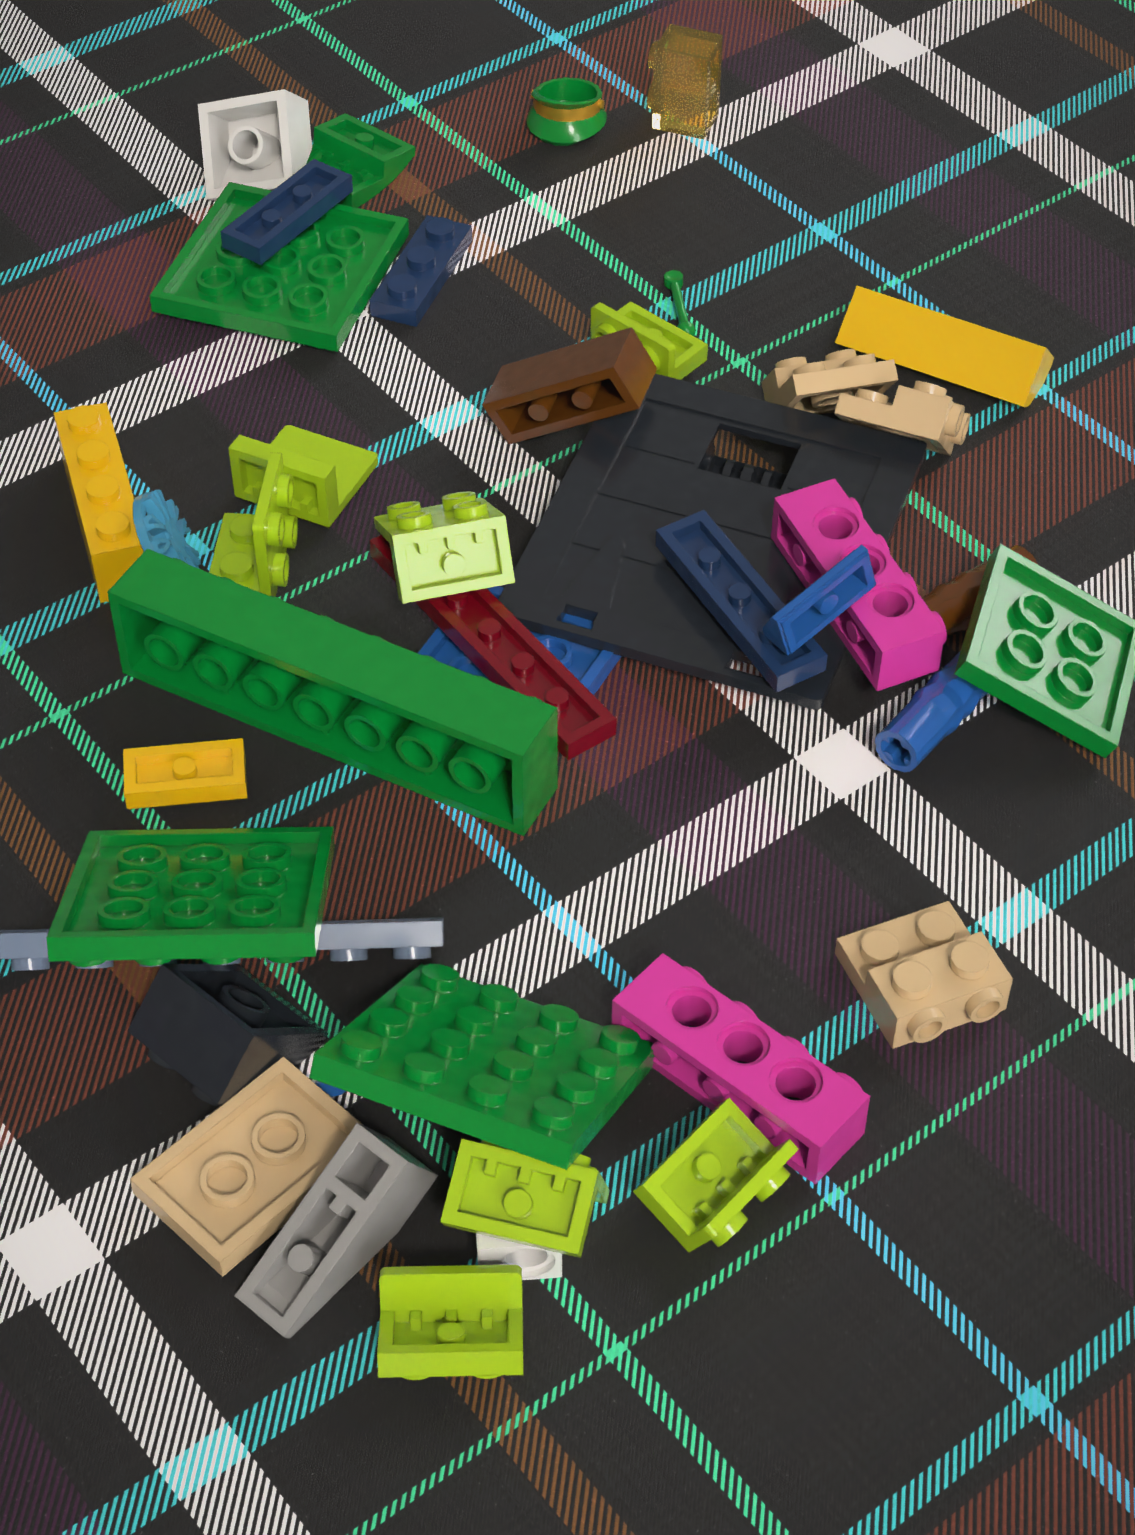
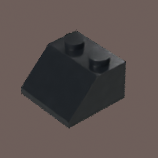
(220, 1027)

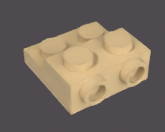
(818, 385)
(915, 413)
(924, 974)

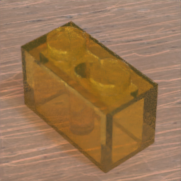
(685, 81)

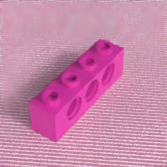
(890, 626)
(777, 1066)

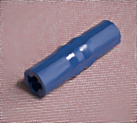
(927, 718)

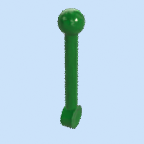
(674, 281)

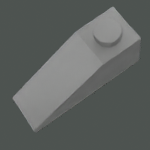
(336, 1229)

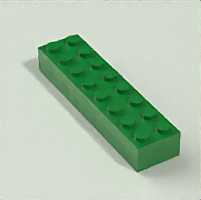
(337, 690)

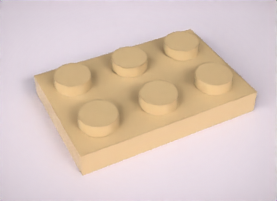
(245, 1165)

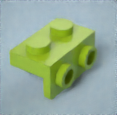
(669, 347)
(713, 1176)
(450, 1321)

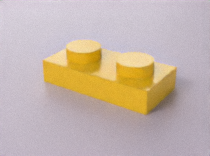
(184, 773)

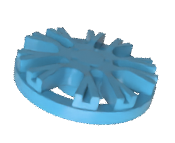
(160, 527)

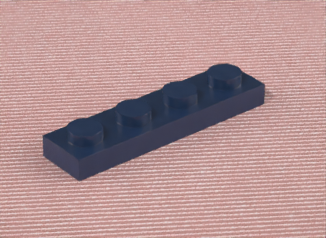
(735, 597)

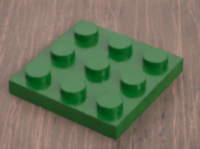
(1050, 651)

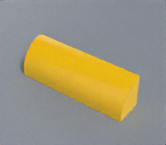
(945, 347)

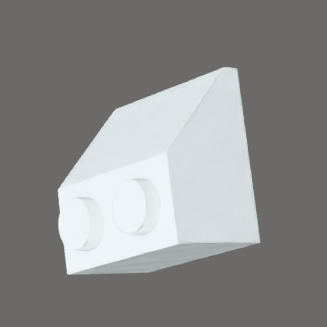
(254, 140)

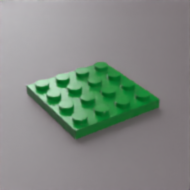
(301, 293)
(194, 896)
(487, 1063)

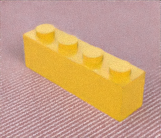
(99, 492)

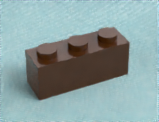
(570, 386)

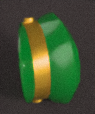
(566, 111)

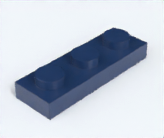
(286, 211)
(421, 270)

